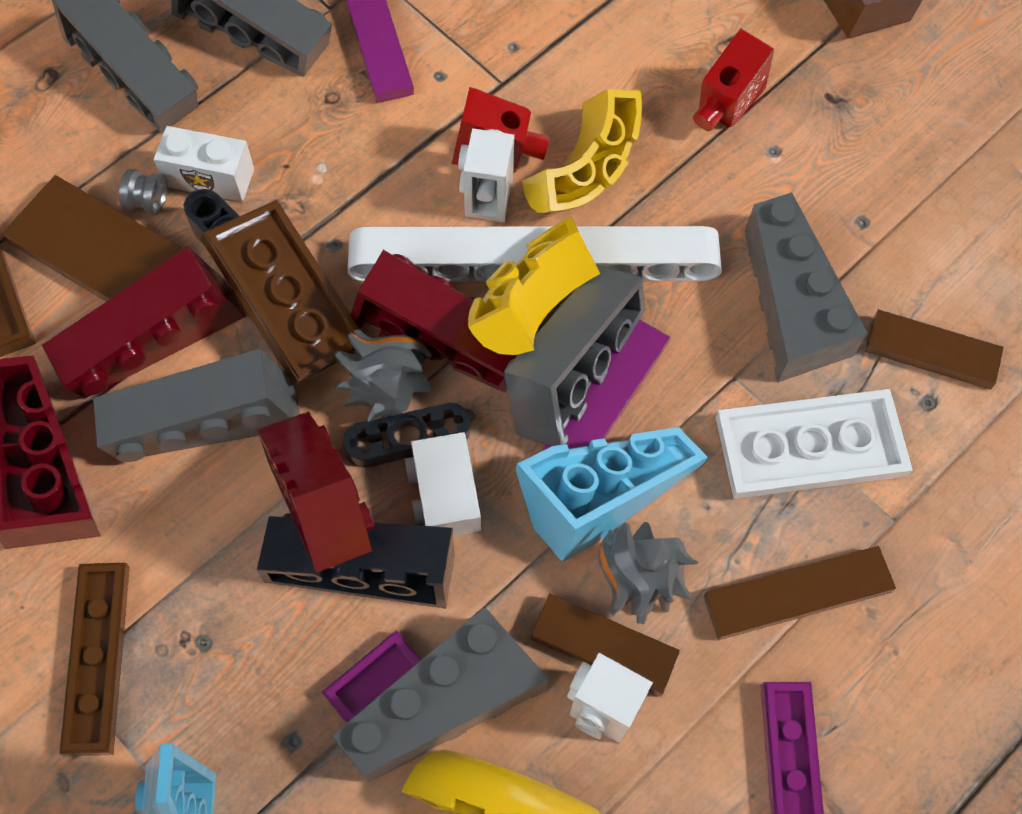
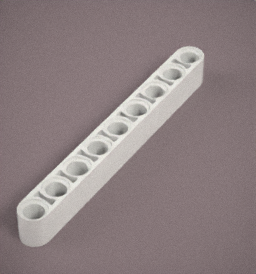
(477, 252)

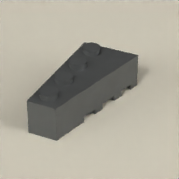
(279, 28)
(128, 59)
(801, 295)
(572, 352)
(195, 407)
(451, 690)

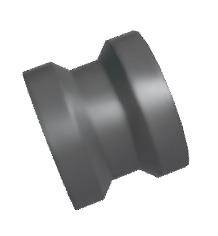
(143, 191)

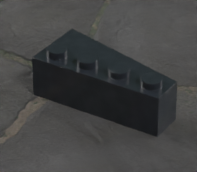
(404, 566)

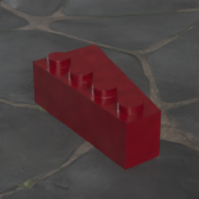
(429, 309)
(143, 324)
(38, 478)
(317, 491)

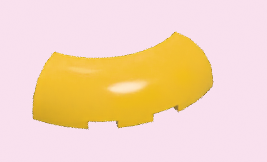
(599, 157)
(530, 288)
(476, 786)

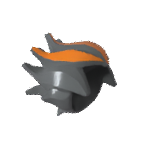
(384, 372)
(643, 569)

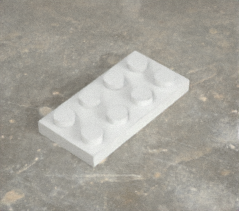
(812, 443)

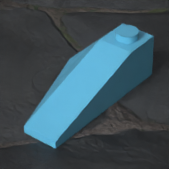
(596, 488)
(175, 784)

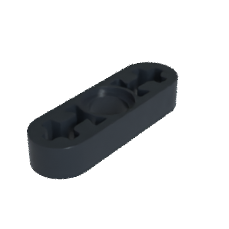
(391, 424)

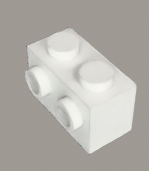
(487, 174)
(606, 698)

